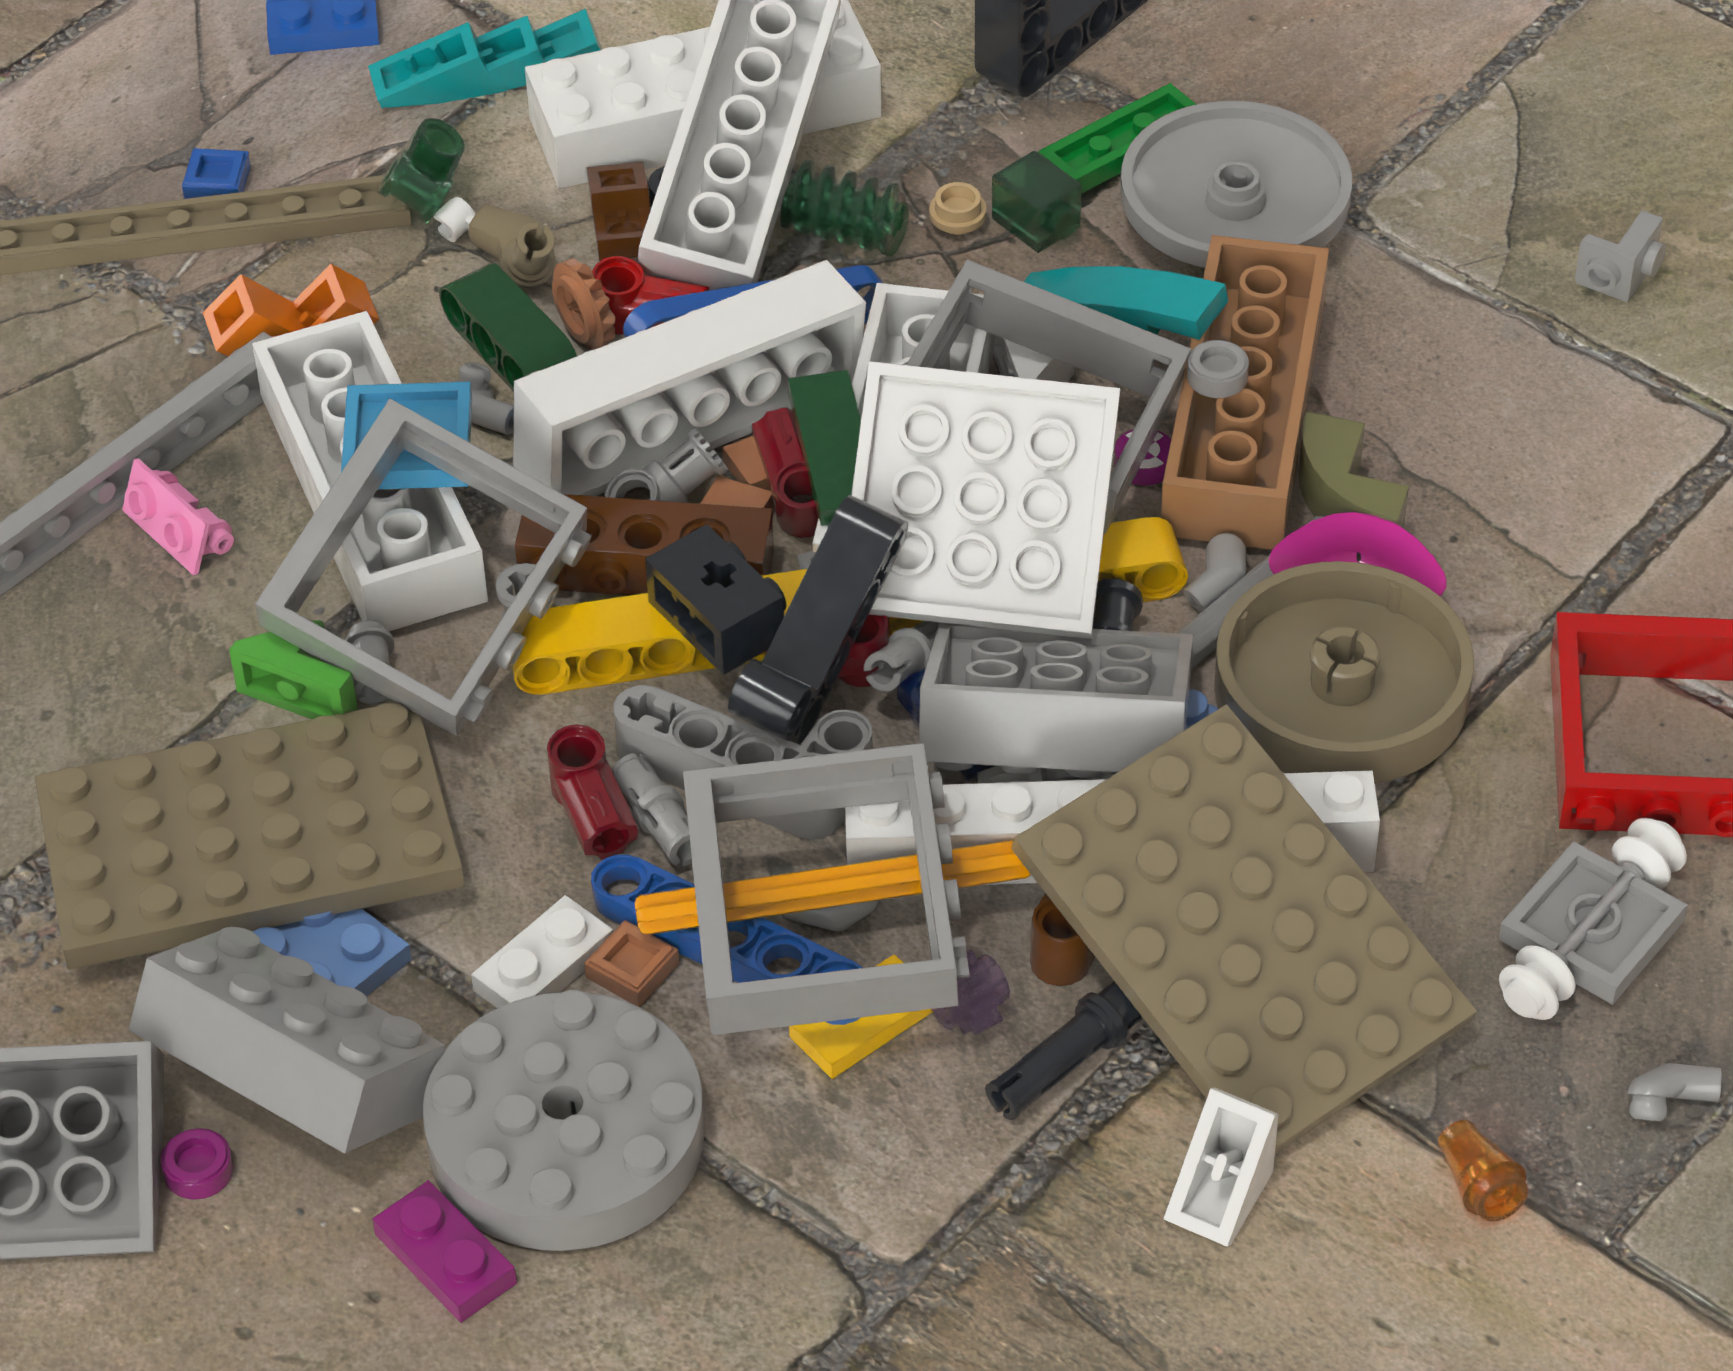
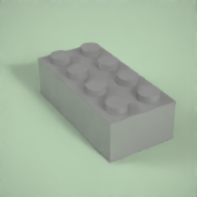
(286, 1037)

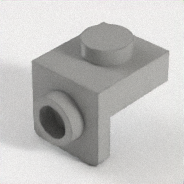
(1622, 266)

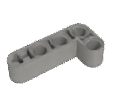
(689, 736)

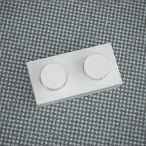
(542, 956)

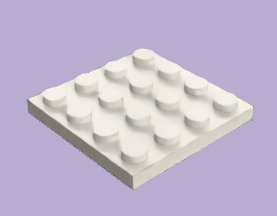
(996, 492)

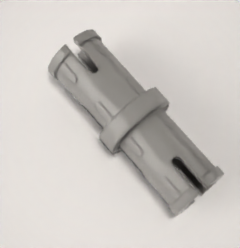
(655, 806)

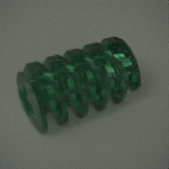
(844, 210)

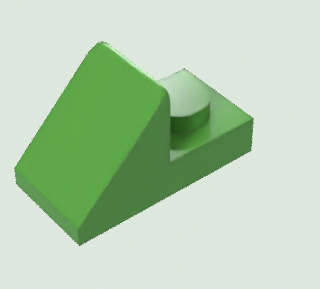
(290, 677)

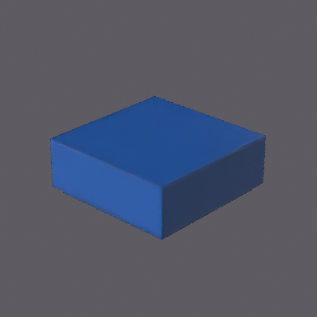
(215, 172)

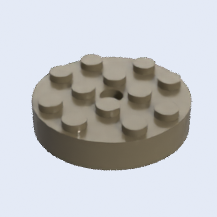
(1345, 669)

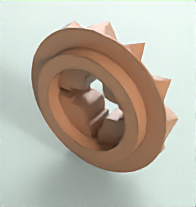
(582, 304)

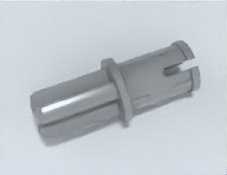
(902, 657)

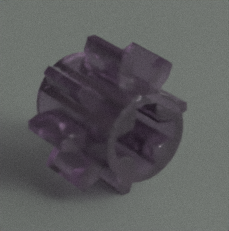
(976, 997)

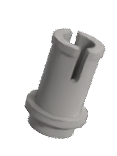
(376, 641)

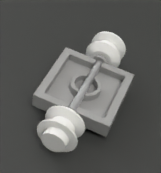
(1593, 921)

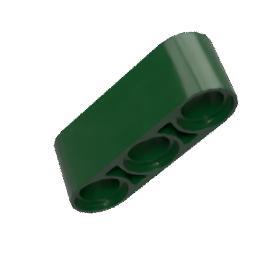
(503, 324)

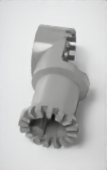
(673, 476)

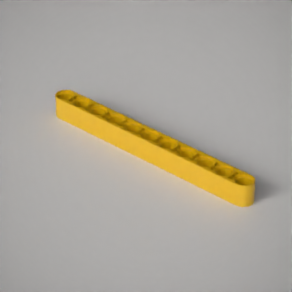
(632, 641)

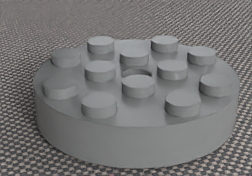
(564, 1120)

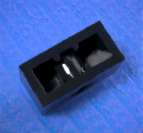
(715, 598)

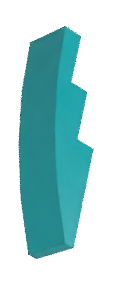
(469, 66)
(1139, 296)

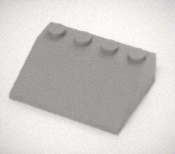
(1052, 698)
(80, 1149)

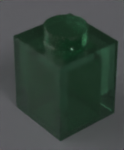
(1036, 201)

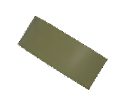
(1330, 472)

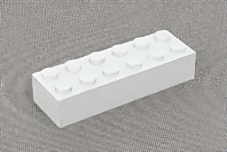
(631, 97)
(737, 141)
(698, 371)
(410, 546)

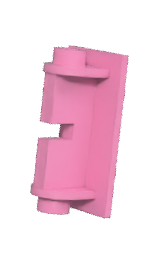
(172, 518)

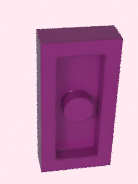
(444, 1251)

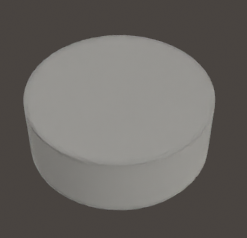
(1217, 369)

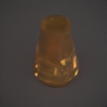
(1484, 1174)

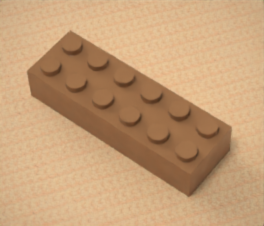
(1239, 453)

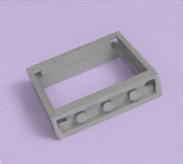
(1068, 335)
(391, 433)
(809, 786)

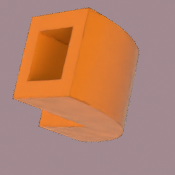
(250, 308)

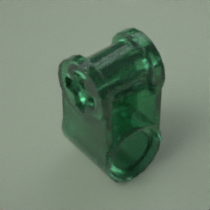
(425, 168)

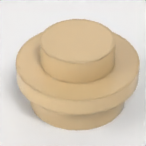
(957, 208)

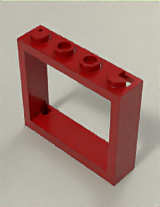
(1634, 649)

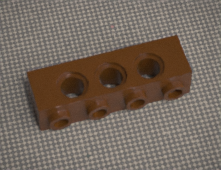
(633, 529)

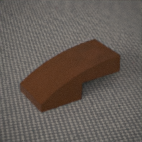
(618, 208)

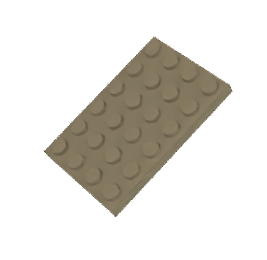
(245, 832)
(1243, 927)

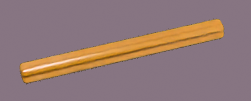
(828, 887)

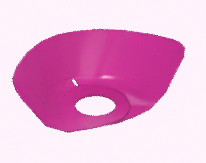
(1346, 534)

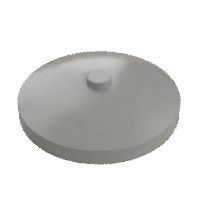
(1235, 175)

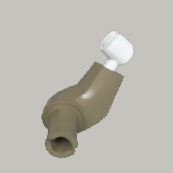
(511, 237)

